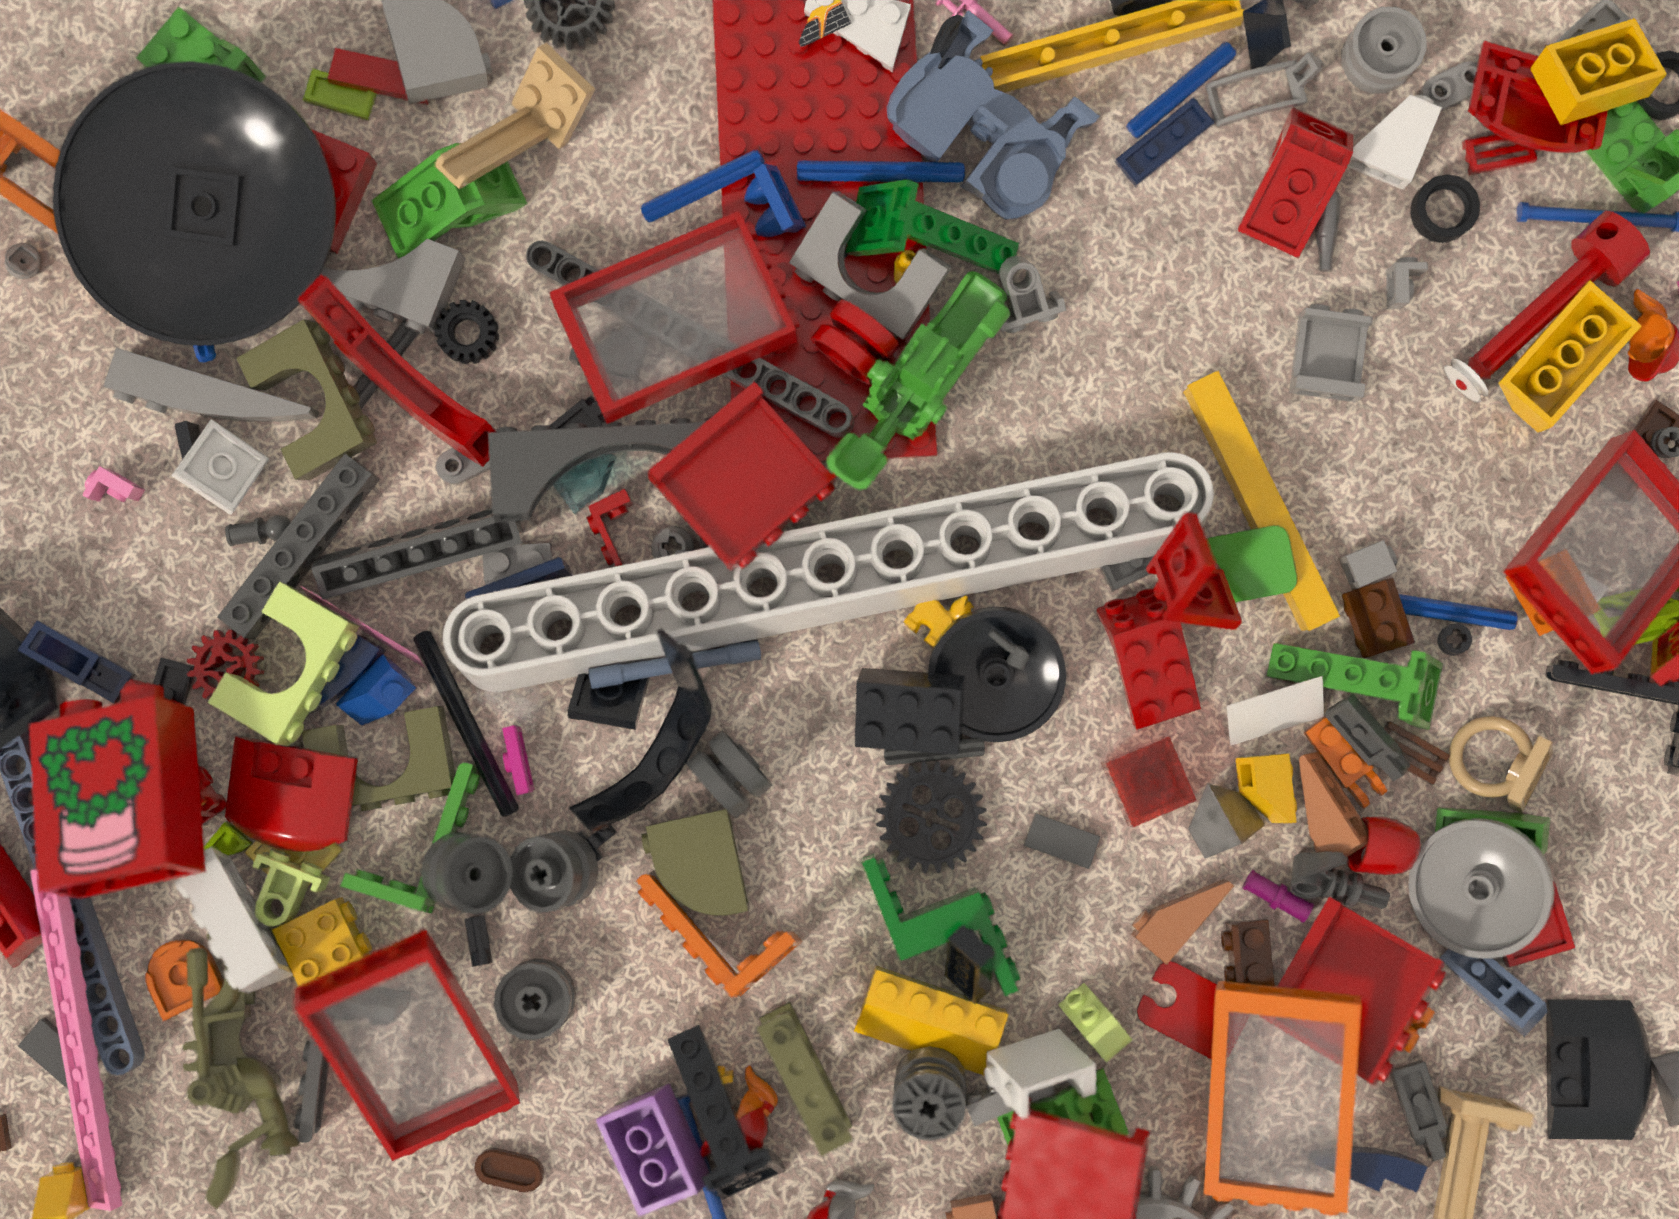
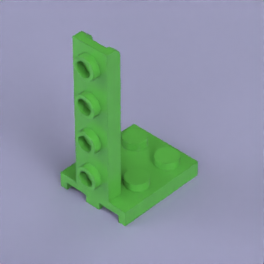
(1411, 686)
(453, 816)

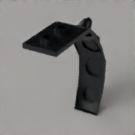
(667, 753)

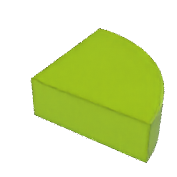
(228, 840)

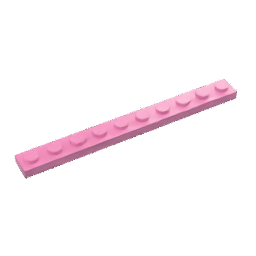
(78, 1049)

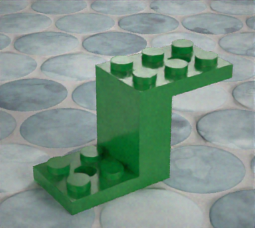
(936, 922)

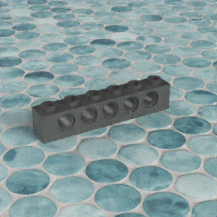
(300, 544)
(413, 552)

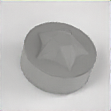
(22, 260)

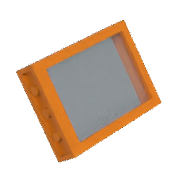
(1282, 1096)

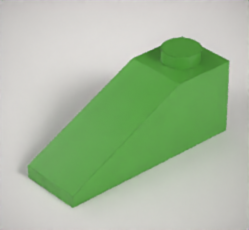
(1533, 826)

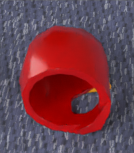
(1389, 850)

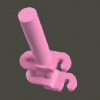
(999, 32)

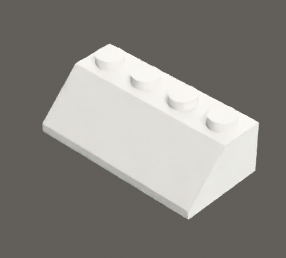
(230, 918)

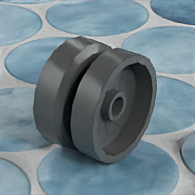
(732, 771)
(553, 871)
(467, 872)
(518, 1011)

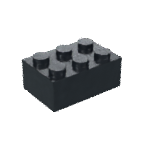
(909, 711)

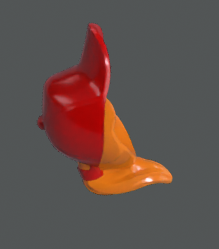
(1655, 344)
(753, 1111)

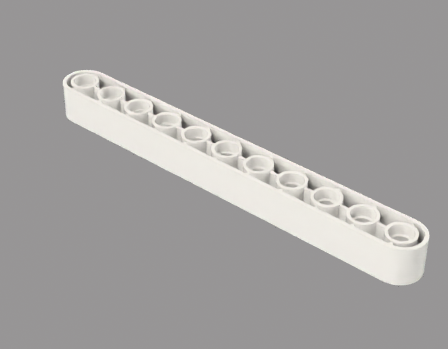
(793, 560)

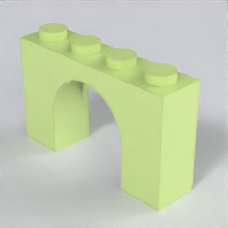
(325, 640)

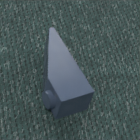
(1498, 990)

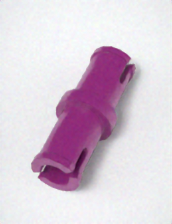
(1278, 896)

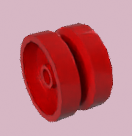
(854, 340)

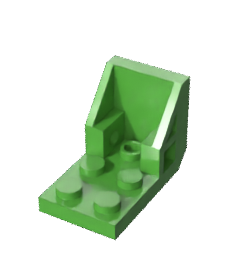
(187, 40)
(1638, 157)
(429, 204)

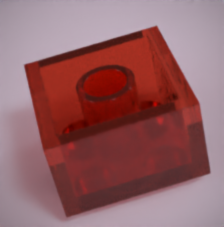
(1148, 781)

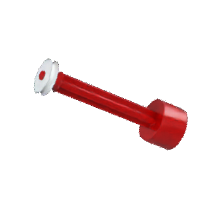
(1605, 251)

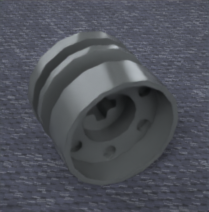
(929, 1093)

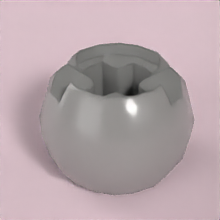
(665, 535)

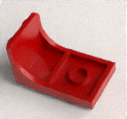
(1150, 658)

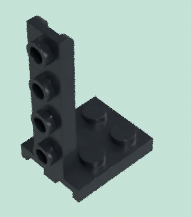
(1634, 685)
(735, 1162)

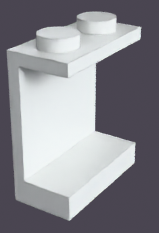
(1038, 1064)

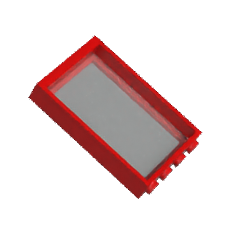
(675, 316)
(1605, 554)
(407, 1045)

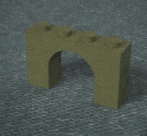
(343, 425)
(428, 768)

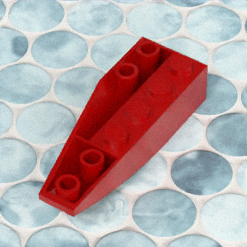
(18, 914)

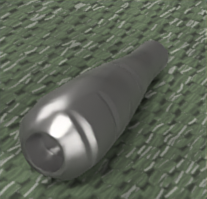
(1326, 232)

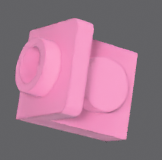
(119, 486)

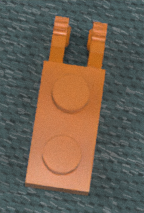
(1343, 760)

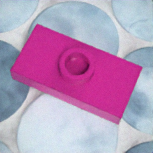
(516, 760)

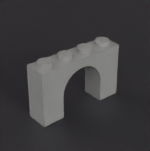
(822, 259)

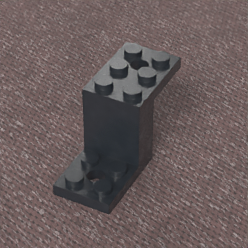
(25, 684)

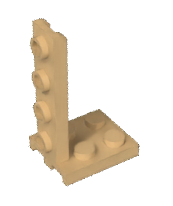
(548, 107)
(1467, 1145)

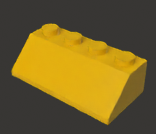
(1567, 357)
(925, 1015)

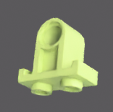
(287, 884)
(1095, 1022)

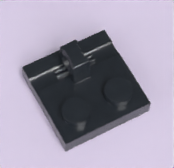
(608, 705)

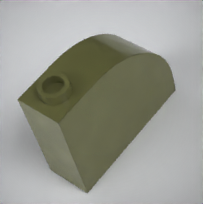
(699, 862)

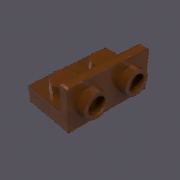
(1377, 618)
(1248, 952)

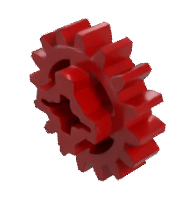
(223, 652)

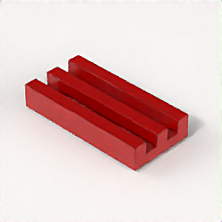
(1472, 157)

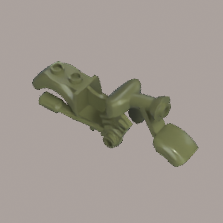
(229, 1076)

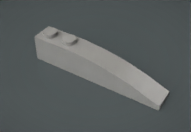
(195, 393)

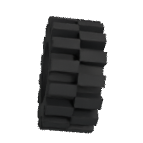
(446, 332)

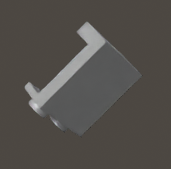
(1330, 353)

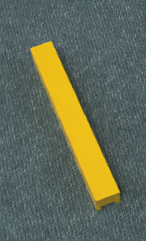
(1109, 41)
(1257, 492)

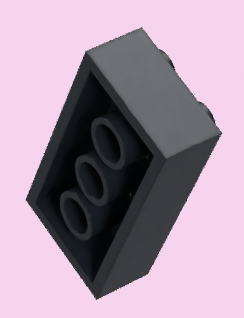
(969, 963)

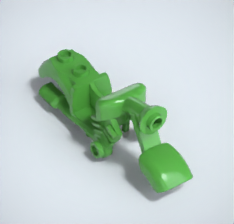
(914, 388)

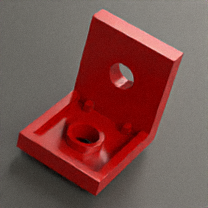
(1190, 581)

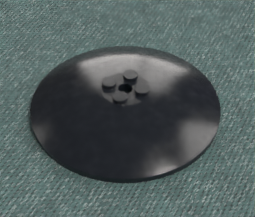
(131, 193)

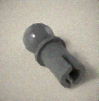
(256, 531)

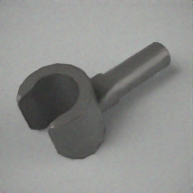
(1018, 655)

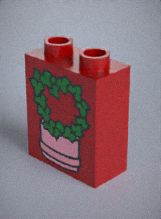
(116, 794)

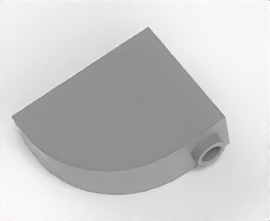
(435, 49)

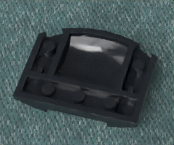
(1596, 1069)

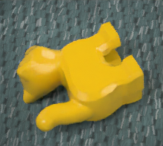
(936, 617)

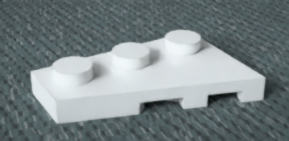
(875, 26)

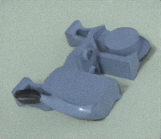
(953, 90)

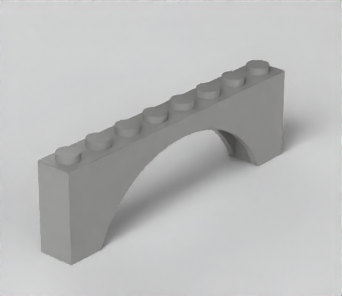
(405, 289)

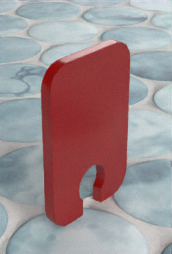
(1190, 1016)

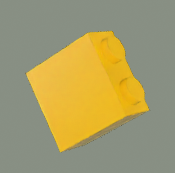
(322, 940)

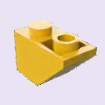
(1268, 785)

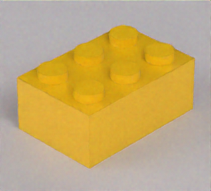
(1598, 71)

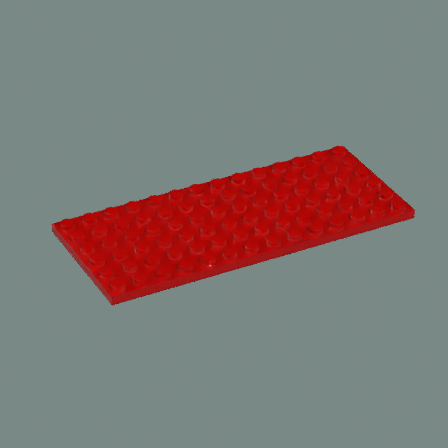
(810, 107)

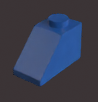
(377, 692)

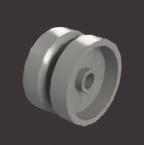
(1383, 50)

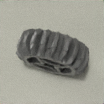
(563, 30)

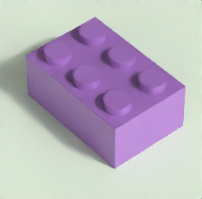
(653, 1150)

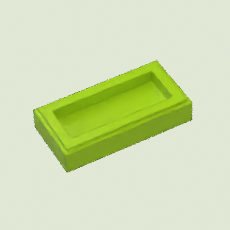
(338, 98)

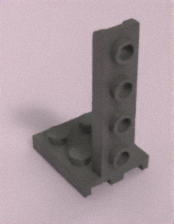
(313, 1089)

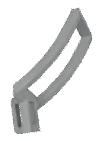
(1295, 81)

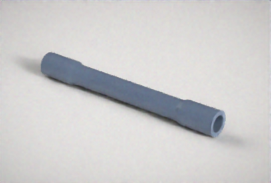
(619, 673)

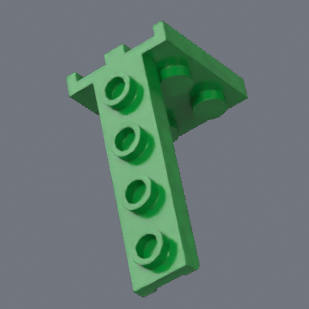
(896, 216)

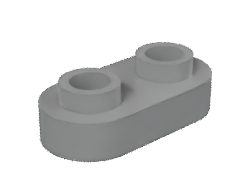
(1453, 84)
(466, 470)

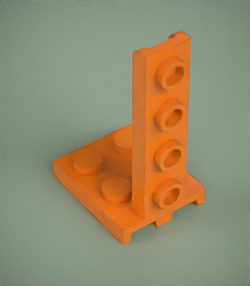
(697, 944)

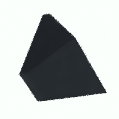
(1266, 31)

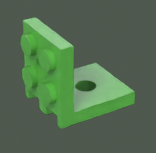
(1074, 1107)

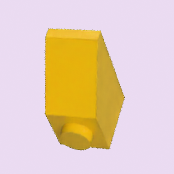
(61, 1193)

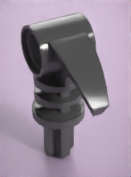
(1317, 875)

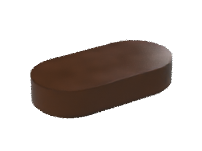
(509, 1170)

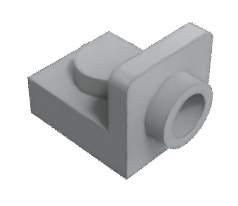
(1398, 285)

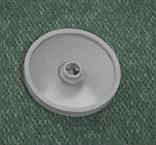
(1481, 888)

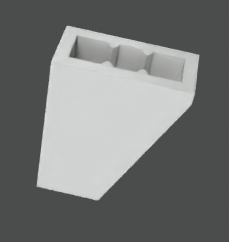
(1397, 143)

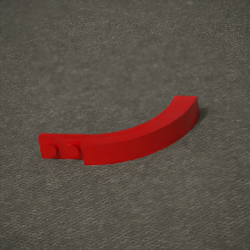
(394, 375)

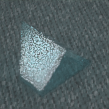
(585, 482)

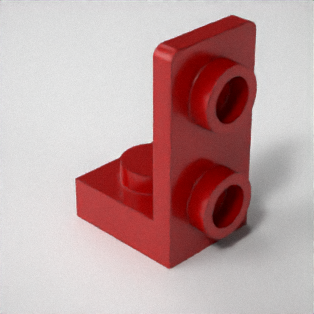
(614, 507)

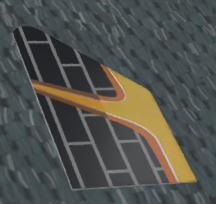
(824, 21)

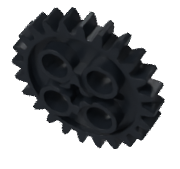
(919, 846)

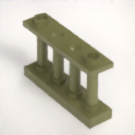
(805, 1078)

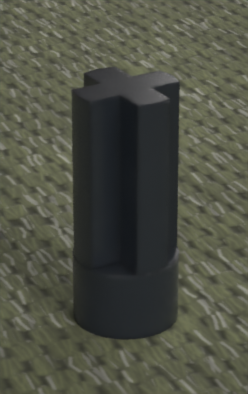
(478, 940)

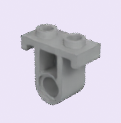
(1027, 298)

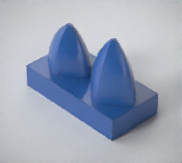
(783, 213)

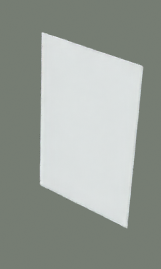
(1275, 710)

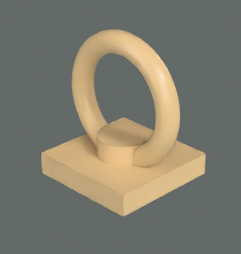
(1524, 771)

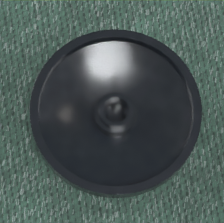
(999, 698)

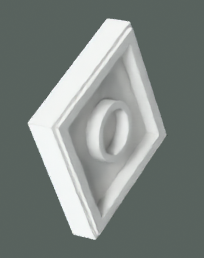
(220, 467)

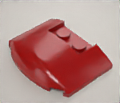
(1514, 107)
(290, 794)

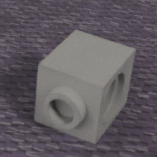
(1369, 564)

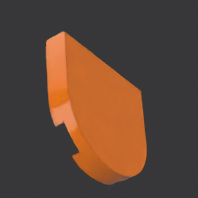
(168, 978)

